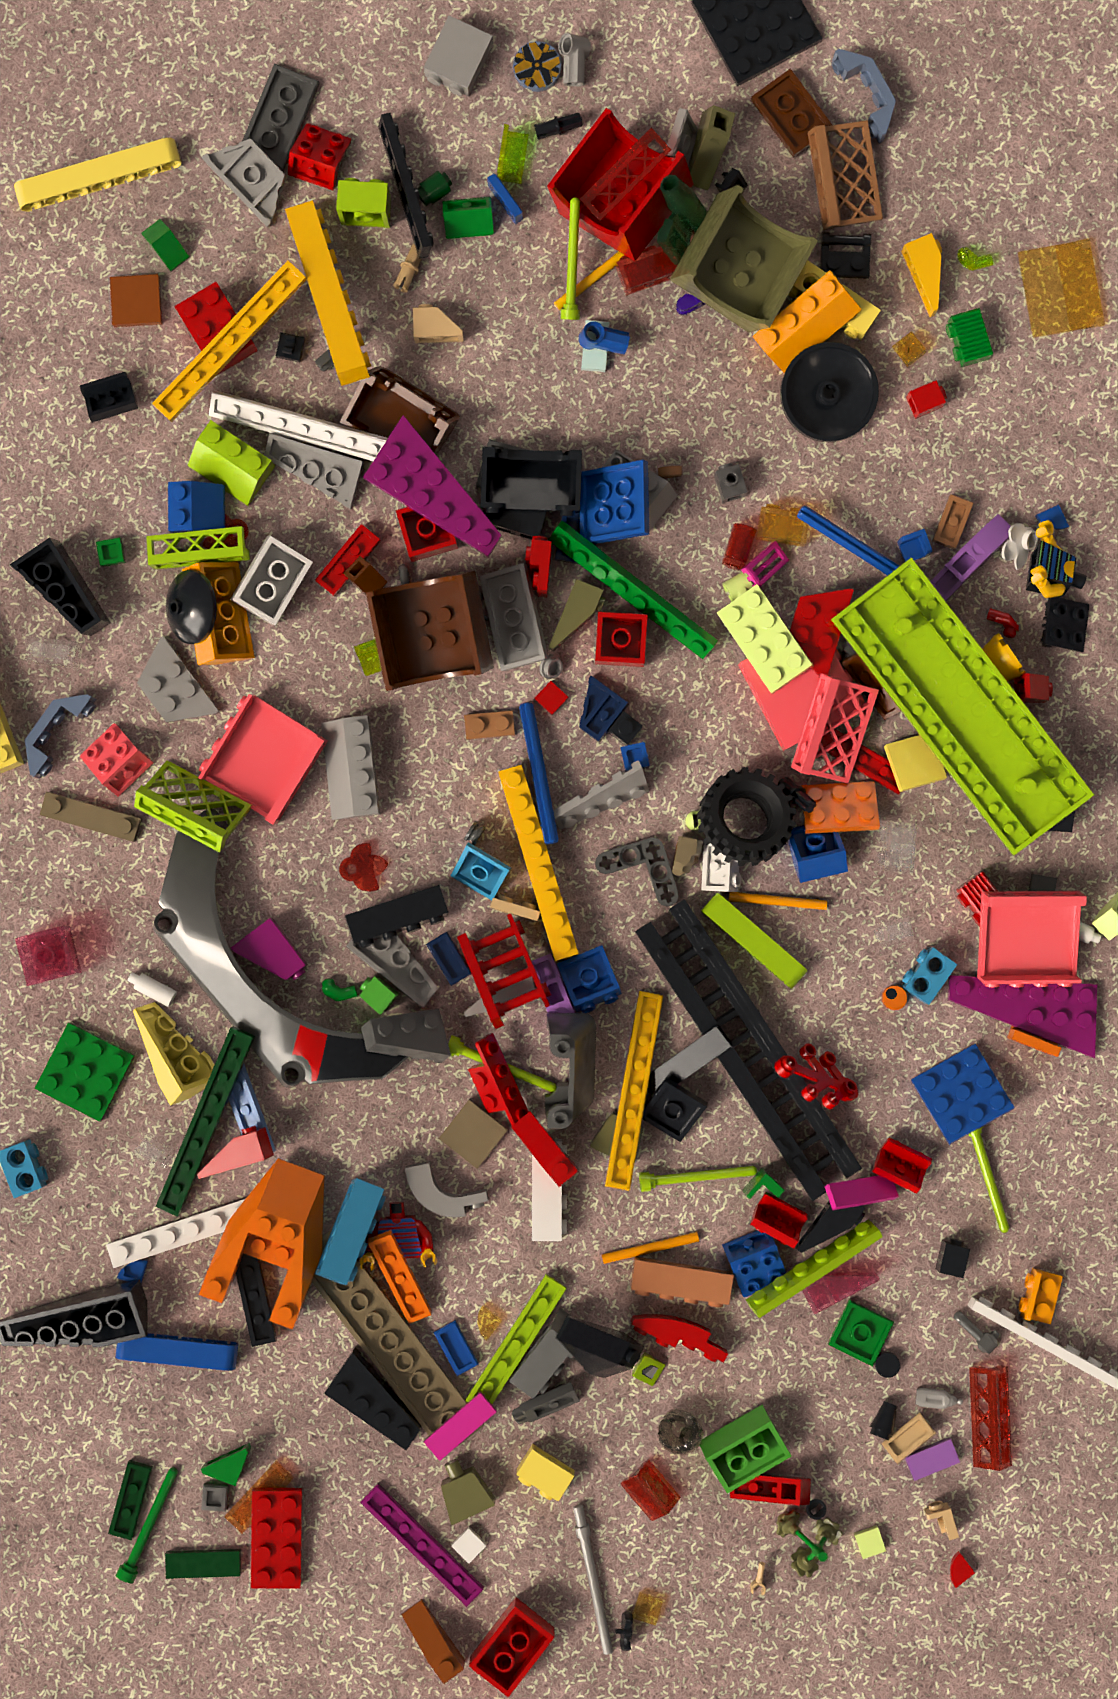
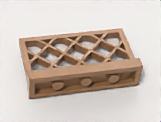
(825, 172)

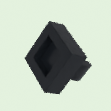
(731, 179)
(290, 347)

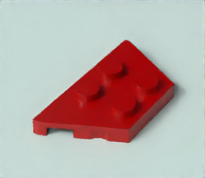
(814, 627)

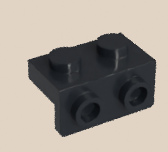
(109, 396)

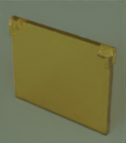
(1061, 288)

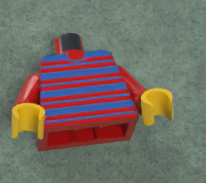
(409, 1232)

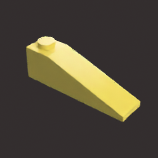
(176, 1063)

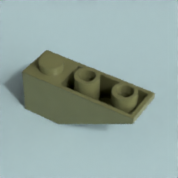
(710, 144)

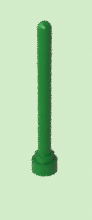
(128, 1571)

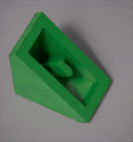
(165, 244)
(227, 1466)

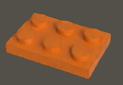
(842, 807)

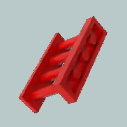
(481, 968)

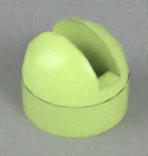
(690, 821)

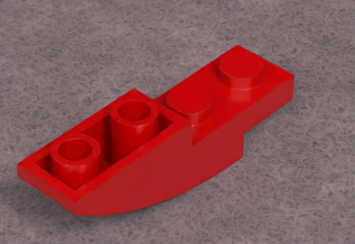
(671, 1329)

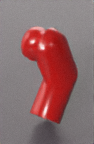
(1006, 620)

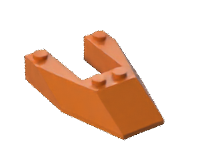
(280, 1226)

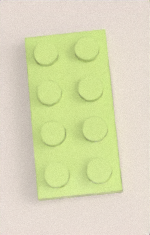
(764, 639)

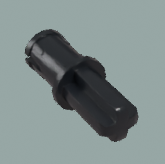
(558, 125)
(798, 794)

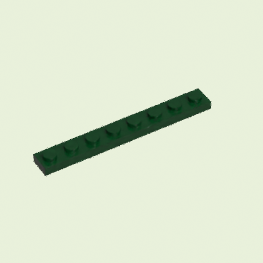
(205, 1121)

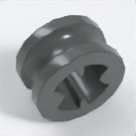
(474, 833)

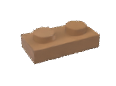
(952, 522)
(489, 725)

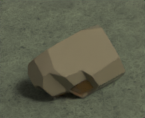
(686, 855)

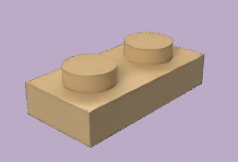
(525, 911)

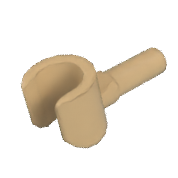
(759, 1579)

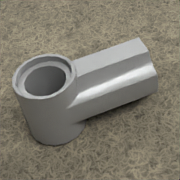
(575, 51)

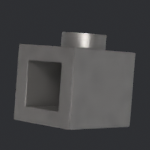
(730, 482)

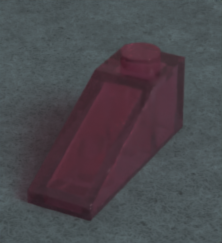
(836, 1287)

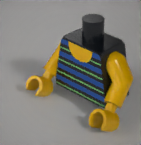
(1050, 567)

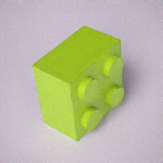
(364, 203)

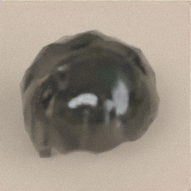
(680, 1432)

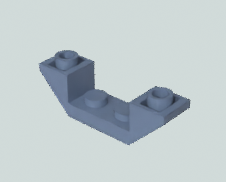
(849, 64)
(38, 760)

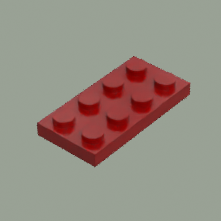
(276, 1538)

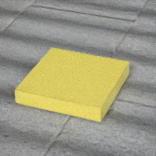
(913, 763)

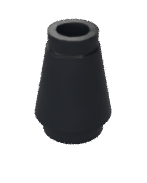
(884, 1421)

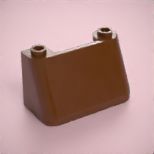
(387, 397)

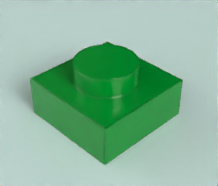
(110, 552)

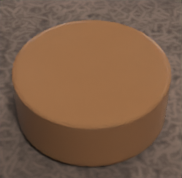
(670, 471)

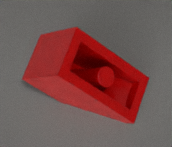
(1033, 688)

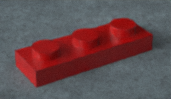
(359, 544)

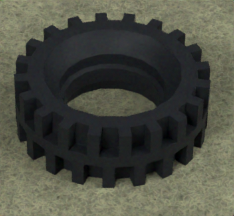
(767, 796)

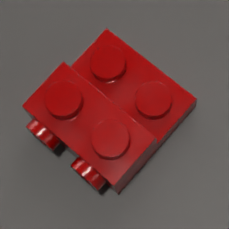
(539, 559)

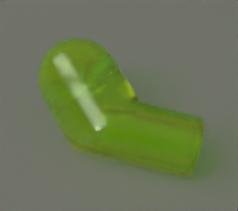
(972, 261)

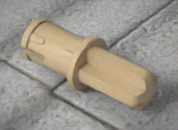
(408, 270)

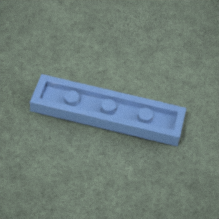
(246, 1106)

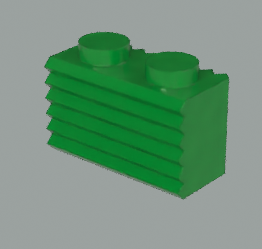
(969, 337)

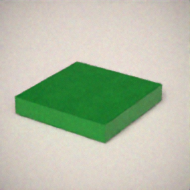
(860, 1332)

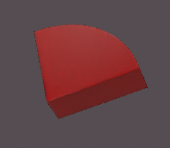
(960, 1570)

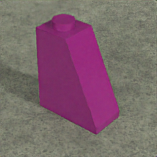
(272, 951)

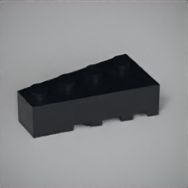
(61, 584)
(372, 1400)

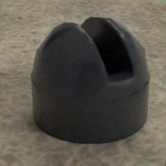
(813, 1504)

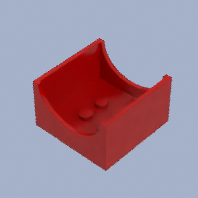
(641, 212)

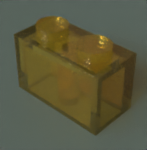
(781, 526)

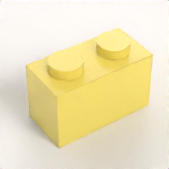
(544, 1473)

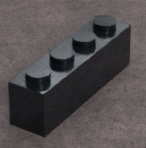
(396, 916)

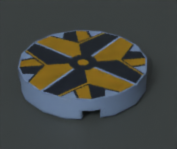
(537, 66)

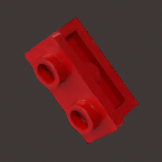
(901, 1165)
(778, 1219)

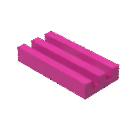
(753, 575)

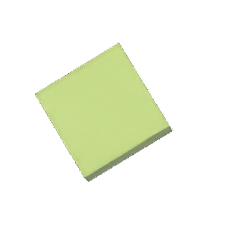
(870, 1542)

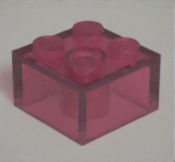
(48, 955)

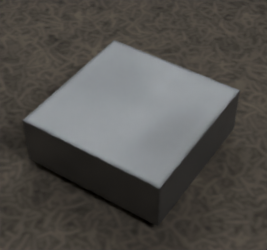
(215, 1497)

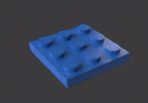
(615, 502)
(962, 1094)

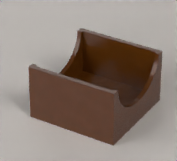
(430, 630)

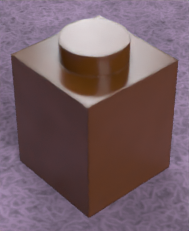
(364, 576)

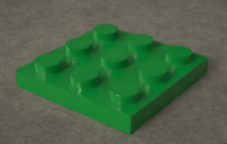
(84, 1072)

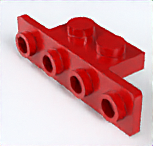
(496, 1081)

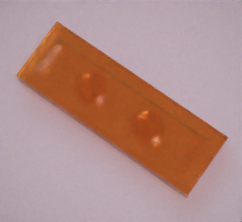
(274, 1477)

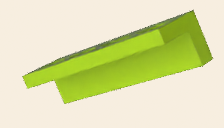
(191, 557)

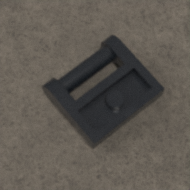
(844, 263)

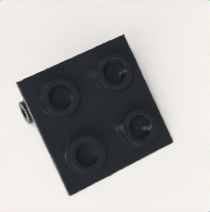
(1065, 624)

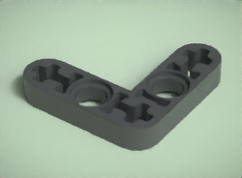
(643, 857)

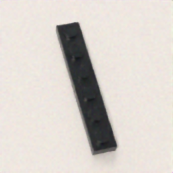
(403, 178)

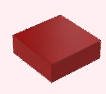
(551, 698)

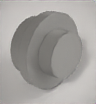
(551, 667)

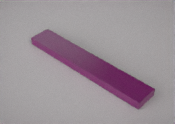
(422, 1544)

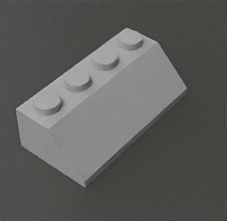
(351, 768)

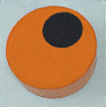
(894, 997)

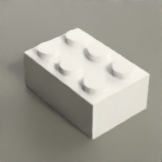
(271, 580)

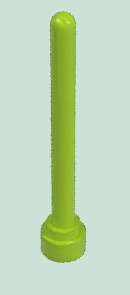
(570, 309)
(457, 1047)
(989, 1180)
(650, 1181)

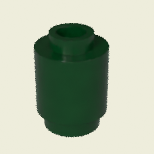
(434, 188)

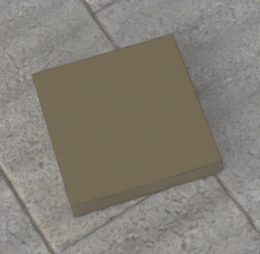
(473, 1133)

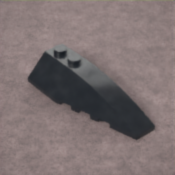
(88, 1318)

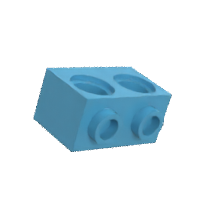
(933, 979)
(15, 1170)

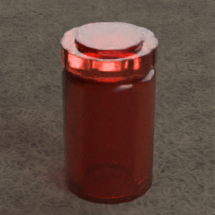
(739, 546)

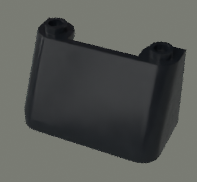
(531, 480)

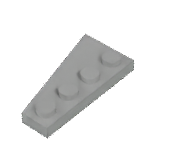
(326, 470)
(603, 797)
(398, 967)

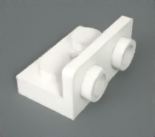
(717, 873)

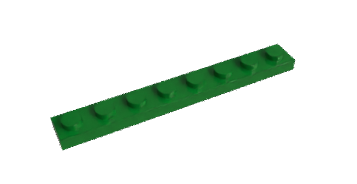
(632, 590)

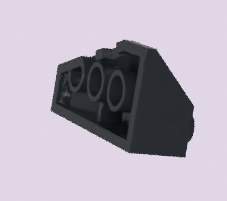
(599, 1348)

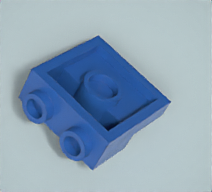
(589, 980)

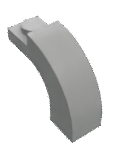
(434, 1198)

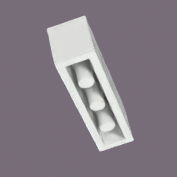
(547, 1204)

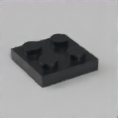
(673, 1109)

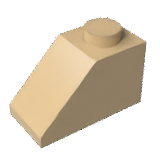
(433, 326)

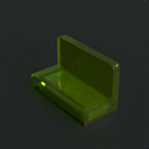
(512, 156)

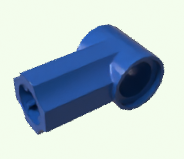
(606, 338)

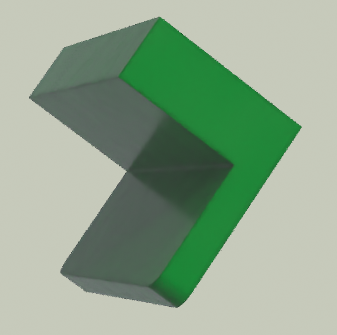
(468, 217)
(760, 1179)

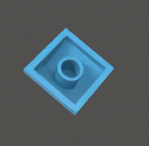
(480, 871)

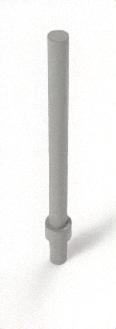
(583, 1532)

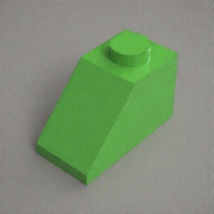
(378, 994)

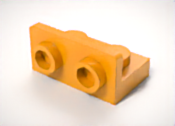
(1040, 1296)

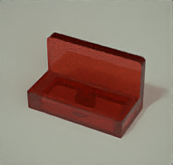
(651, 1491)

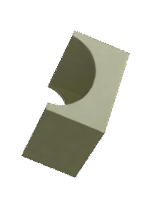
(742, 262)

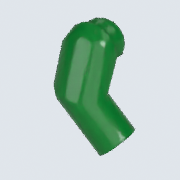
(337, 993)

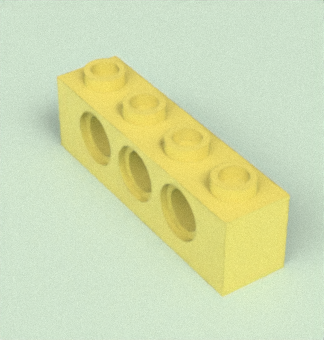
(857, 326)

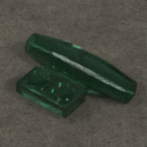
(685, 218)

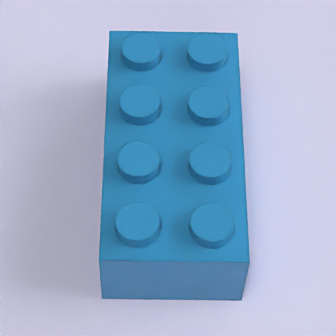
(349, 1232)

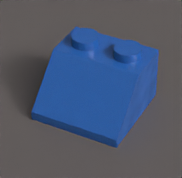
(195, 506)
(817, 854)

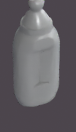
(935, 1398)

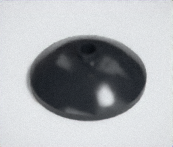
(191, 607)

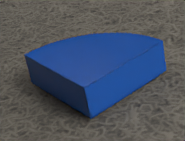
(1055, 515)
(133, 1271)

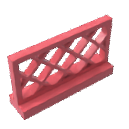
(818, 719)

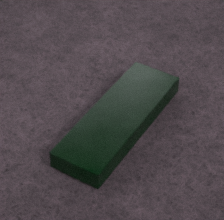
(130, 1500)
(203, 1563)

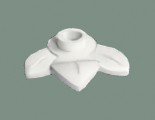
(1019, 543)

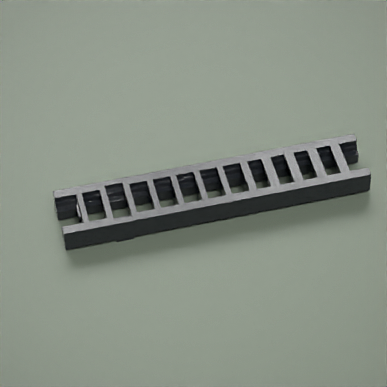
(731, 1061)

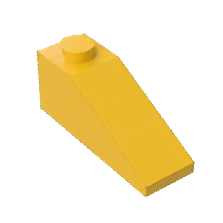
(924, 264)

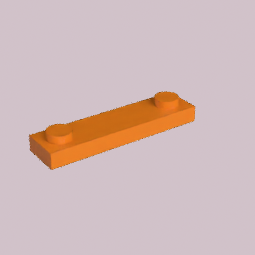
(399, 1276)

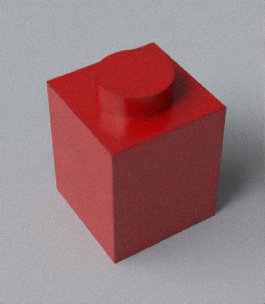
(926, 399)

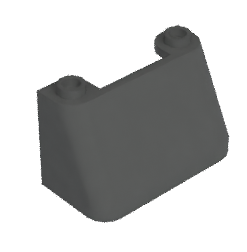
(573, 1038)

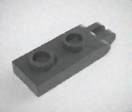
(546, 1403)

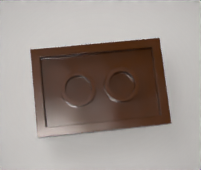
(789, 111)

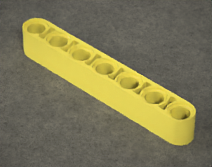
(97, 173)

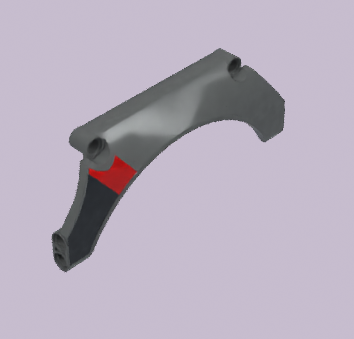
(201, 948)

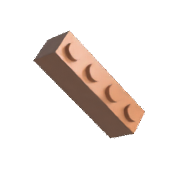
(681, 1281)

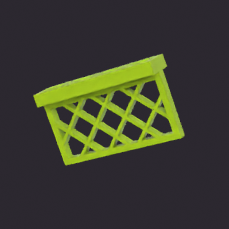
(182, 817)

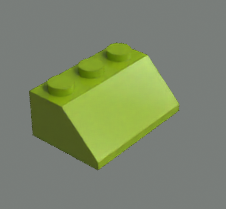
(230, 462)

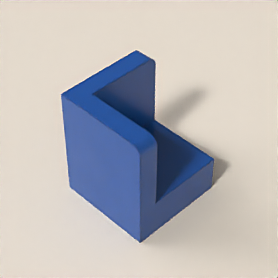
(915, 545)
(633, 753)

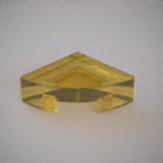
(487, 1322)

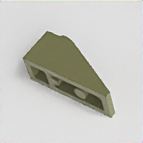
(578, 610)

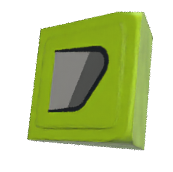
(648, 1369)

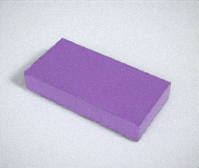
(932, 1459)

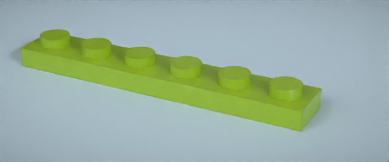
(814, 1268)
(518, 1339)

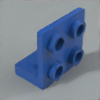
(754, 1261)

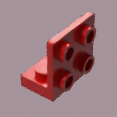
(317, 156)

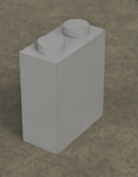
(458, 56)

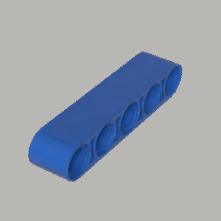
(180, 1352)

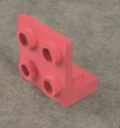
(115, 760)

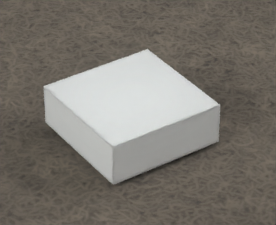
(469, 1544)

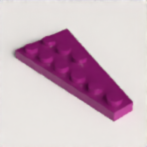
(420, 481)
(1049, 1012)

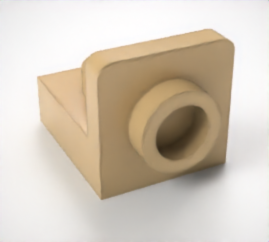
(946, 1520)

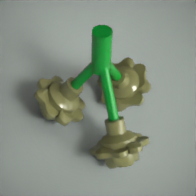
(806, 1560)

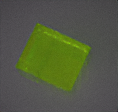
(368, 657)

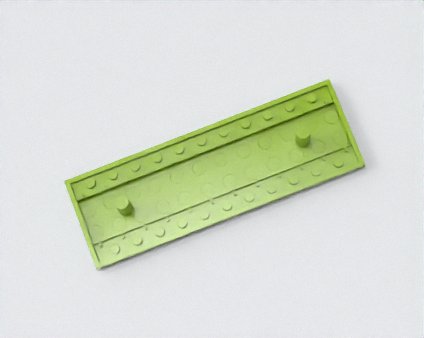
(962, 707)

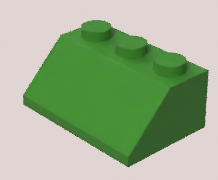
(744, 1449)

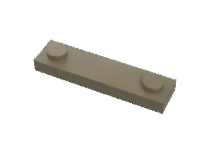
(90, 816)

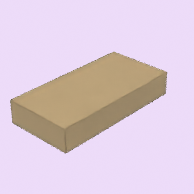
(909, 1438)

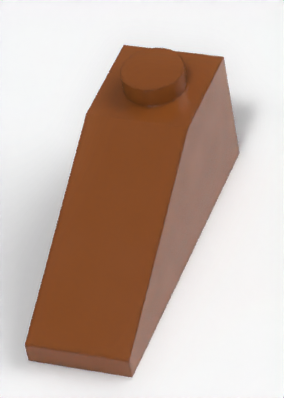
(434, 1642)

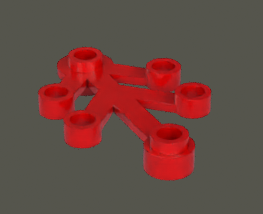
(844, 1087)

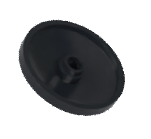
(829, 392)

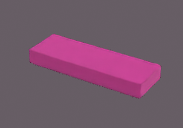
(860, 1192)
(460, 1426)

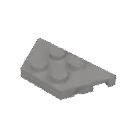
(250, 177)
(173, 686)

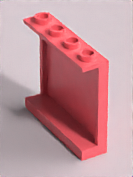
(789, 706)
(262, 757)
(1029, 938)

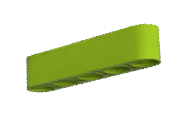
(754, 940)

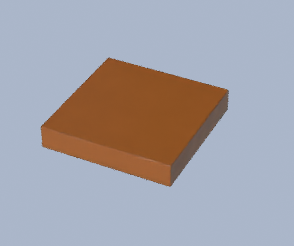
(136, 300)

